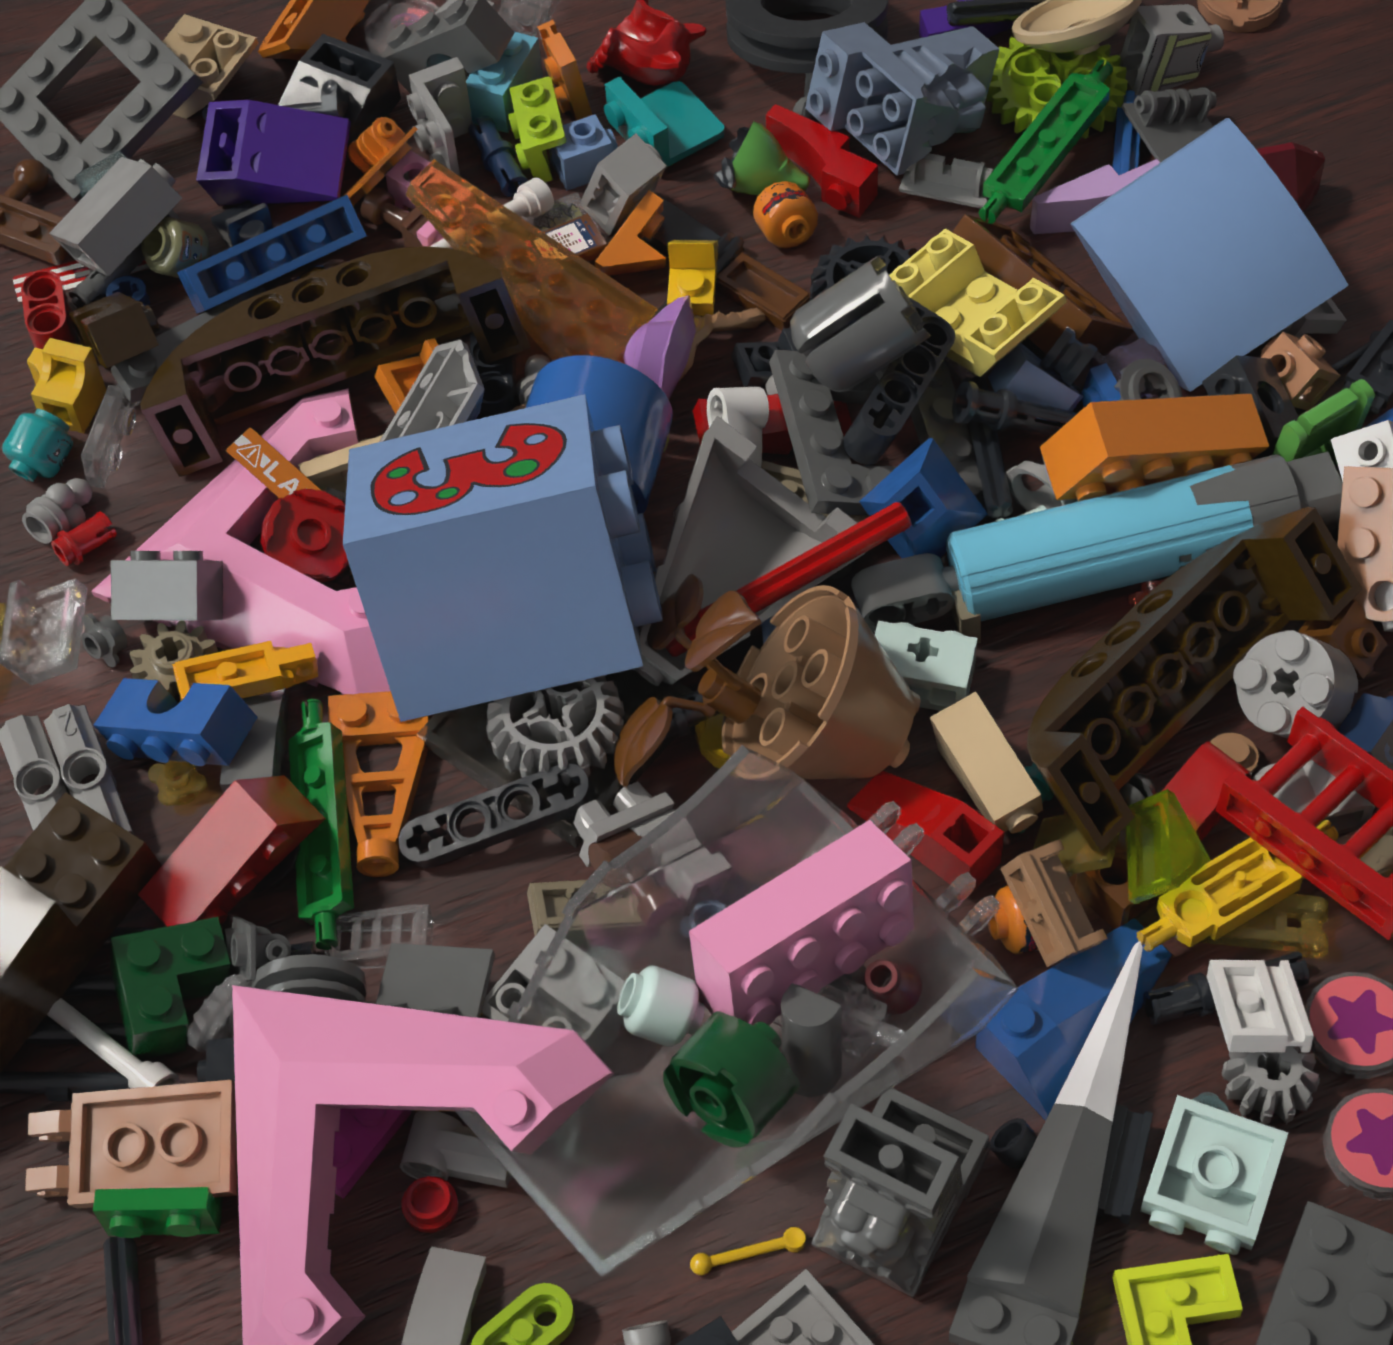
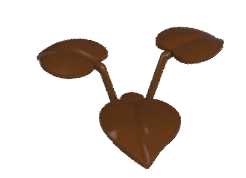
(721, 688)

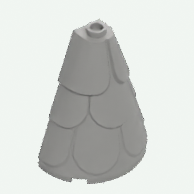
(731, 532)

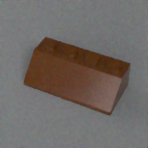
(1017, 262)

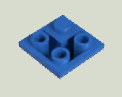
(933, 498)

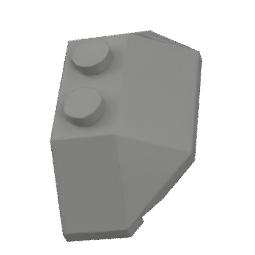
(442, 395)

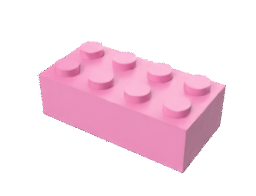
(805, 926)

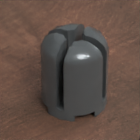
(856, 327)

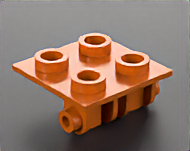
(375, 153)

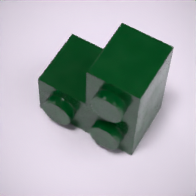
(158, 972)

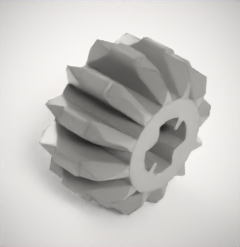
(1288, 1090)

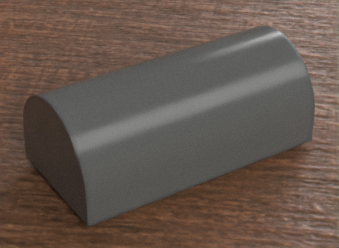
(812, 1039)

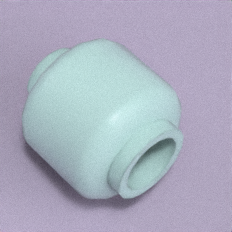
(660, 1006)

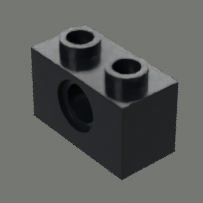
(1260, 379)

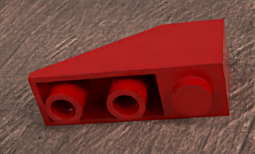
(954, 833)

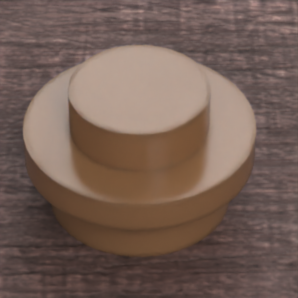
(1238, 748)

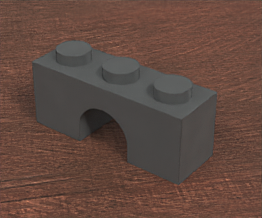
(463, 30)

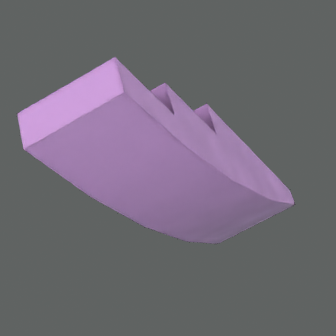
(1064, 204)

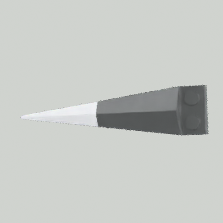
(1039, 1249)

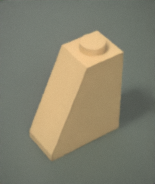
(986, 764)

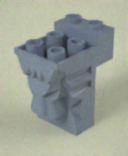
(901, 93)

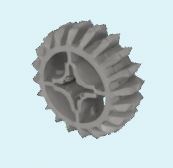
(542, 742)

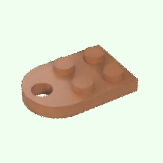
(1367, 532)

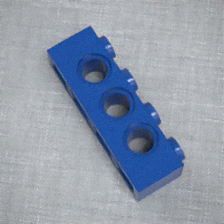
(271, 254)

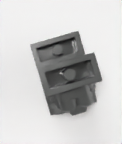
(896, 1187)

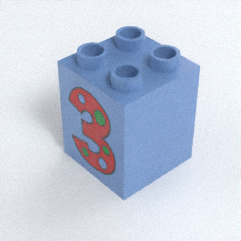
(499, 556)

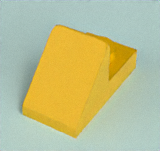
(693, 273)

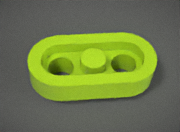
(518, 1324)

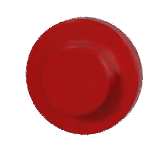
(429, 1204)

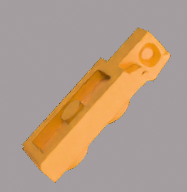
(249, 669)

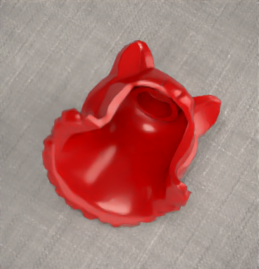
(648, 46)

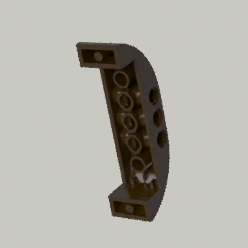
(320, 335)
(1174, 657)

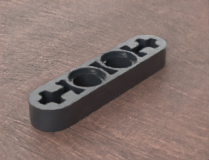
(498, 824)

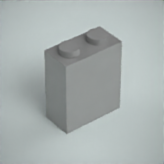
(117, 214)

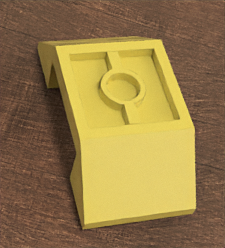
(981, 309)

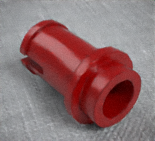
(83, 539)

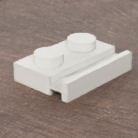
(1259, 1006)

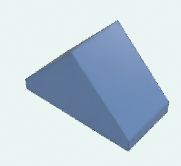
(1031, 382)

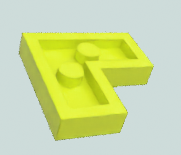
(1168, 1296)

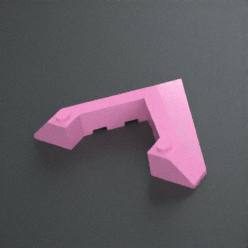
(259, 593)
(318, 1055)

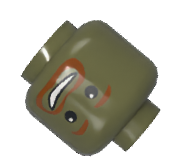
(174, 246)

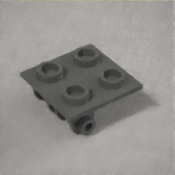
(1170, 118)

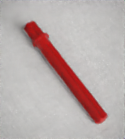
(813, 564)

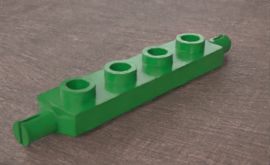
(1046, 142)
(324, 855)

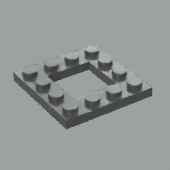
(162, 90)
(818, 438)

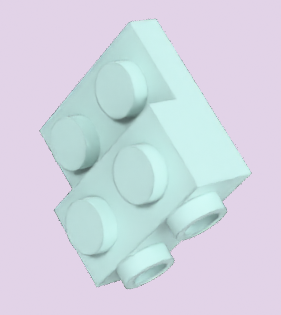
(1213, 1175)

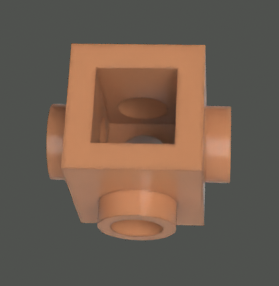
(1301, 368)

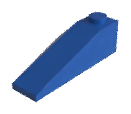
(1051, 1016)

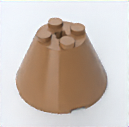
(827, 693)

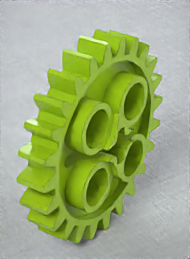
(1030, 77)

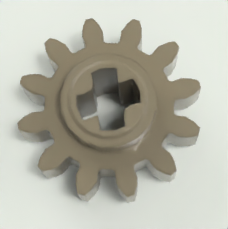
(165, 650)

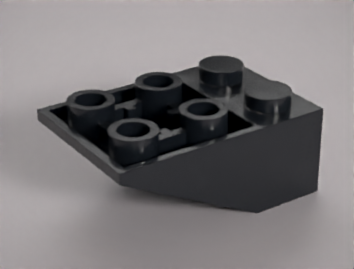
(364, 75)

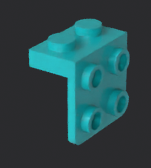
(666, 119)

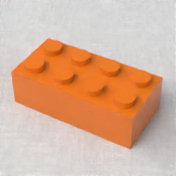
(1150, 441)

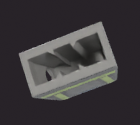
(1167, 46)

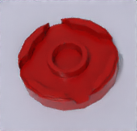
(307, 534)

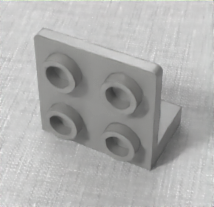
(441, 110)

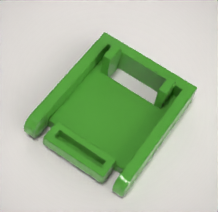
(1327, 420)

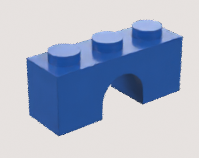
(151, 724)

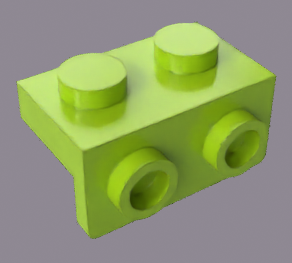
(537, 125)

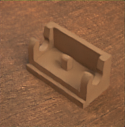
(1050, 904)

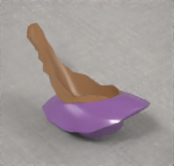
(668, 342)

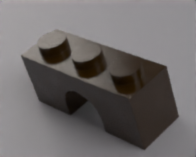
(116, 328)

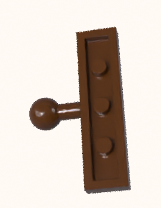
(24, 225)

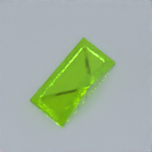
(1160, 847)

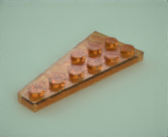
(556, 293)

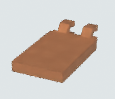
(140, 1141)

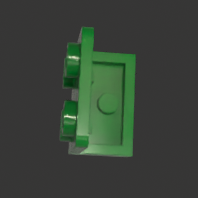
(158, 1211)

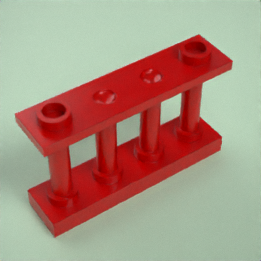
(1294, 835)

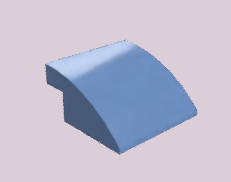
(1208, 254)

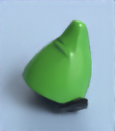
(757, 163)

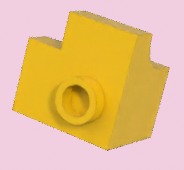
(67, 382)

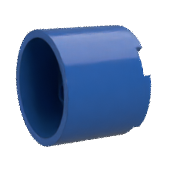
(614, 397)

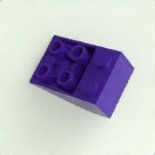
(271, 154)

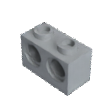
(622, 182)

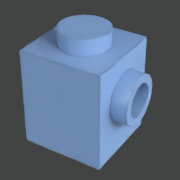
(583, 150)

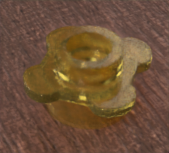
(179, 791)

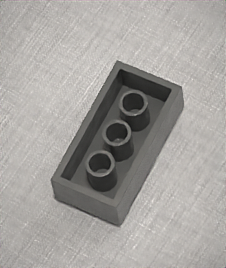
(1333, 1284)

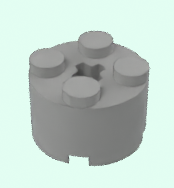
(1288, 664)

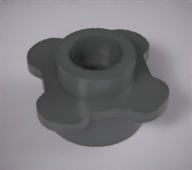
(103, 638)

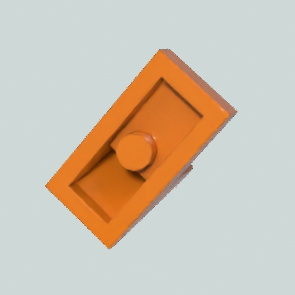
(627, 250)

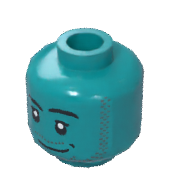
(37, 445)

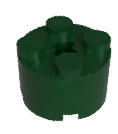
(731, 1078)

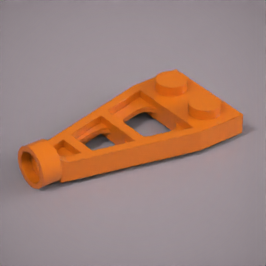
(375, 721)

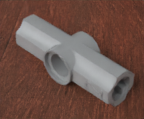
(82, 755)
(32, 765)

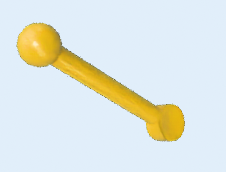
(792, 1240)

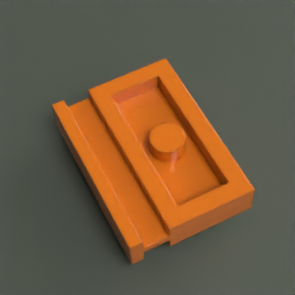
(564, 72)

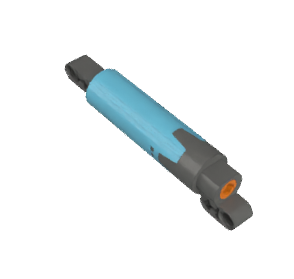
(1096, 542)

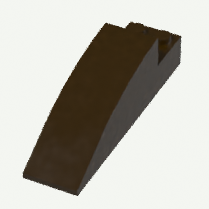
(59, 907)

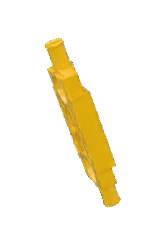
(1221, 887)

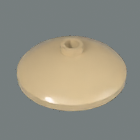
(1072, 24)

